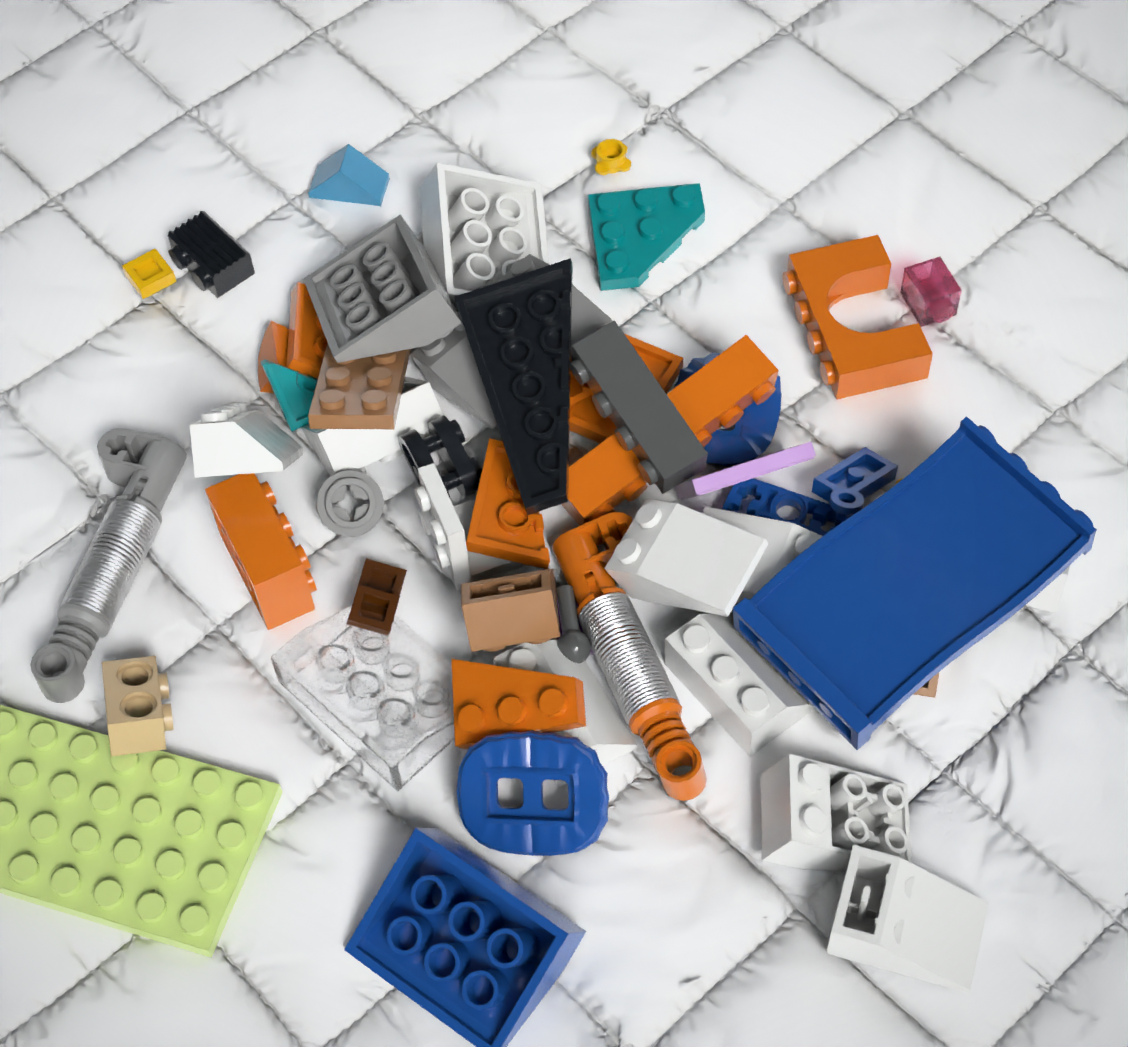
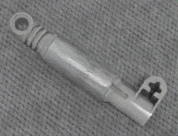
(112, 557)

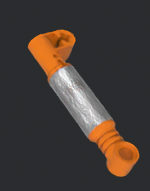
(625, 658)

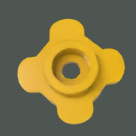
(610, 157)

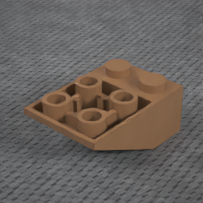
(510, 610)

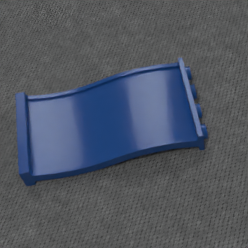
(913, 581)

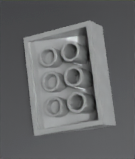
(381, 296)
(451, 364)

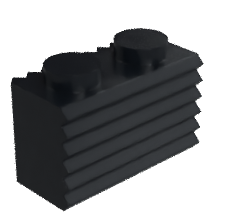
(210, 255)

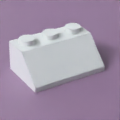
(360, 447)
(733, 681)
(603, 727)

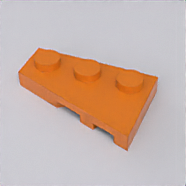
(305, 336)
(499, 517)
(511, 699)

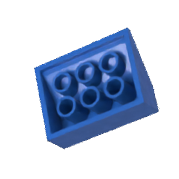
(463, 939)

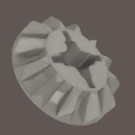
(362, 489)

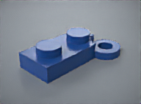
(854, 480)

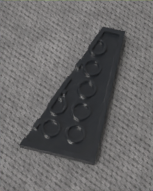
(523, 357)

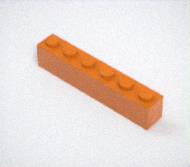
(705, 401)

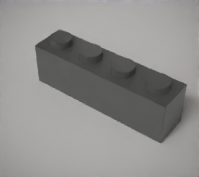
(637, 407)

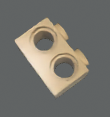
(134, 705)

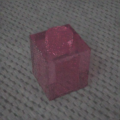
(930, 291)

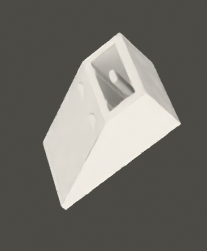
(821, 810)
(907, 921)

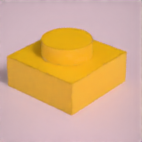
(149, 273)

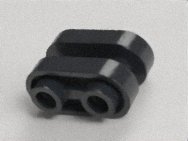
(447, 439)

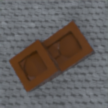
(377, 597)

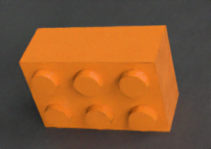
(262, 548)

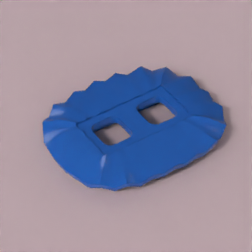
(751, 433)
(532, 827)

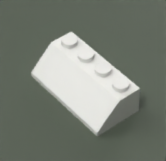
(240, 443)

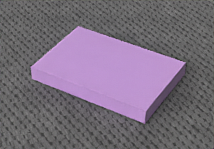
(745, 471)

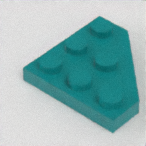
(640, 230)

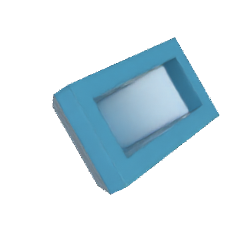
(349, 178)

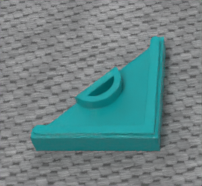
(293, 392)

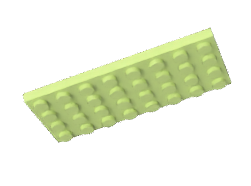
(125, 837)

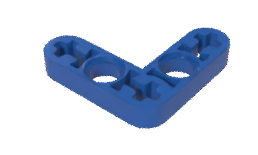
(771, 498)

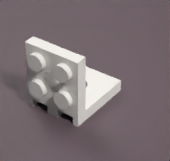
(450, 530)

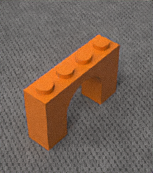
(853, 359)

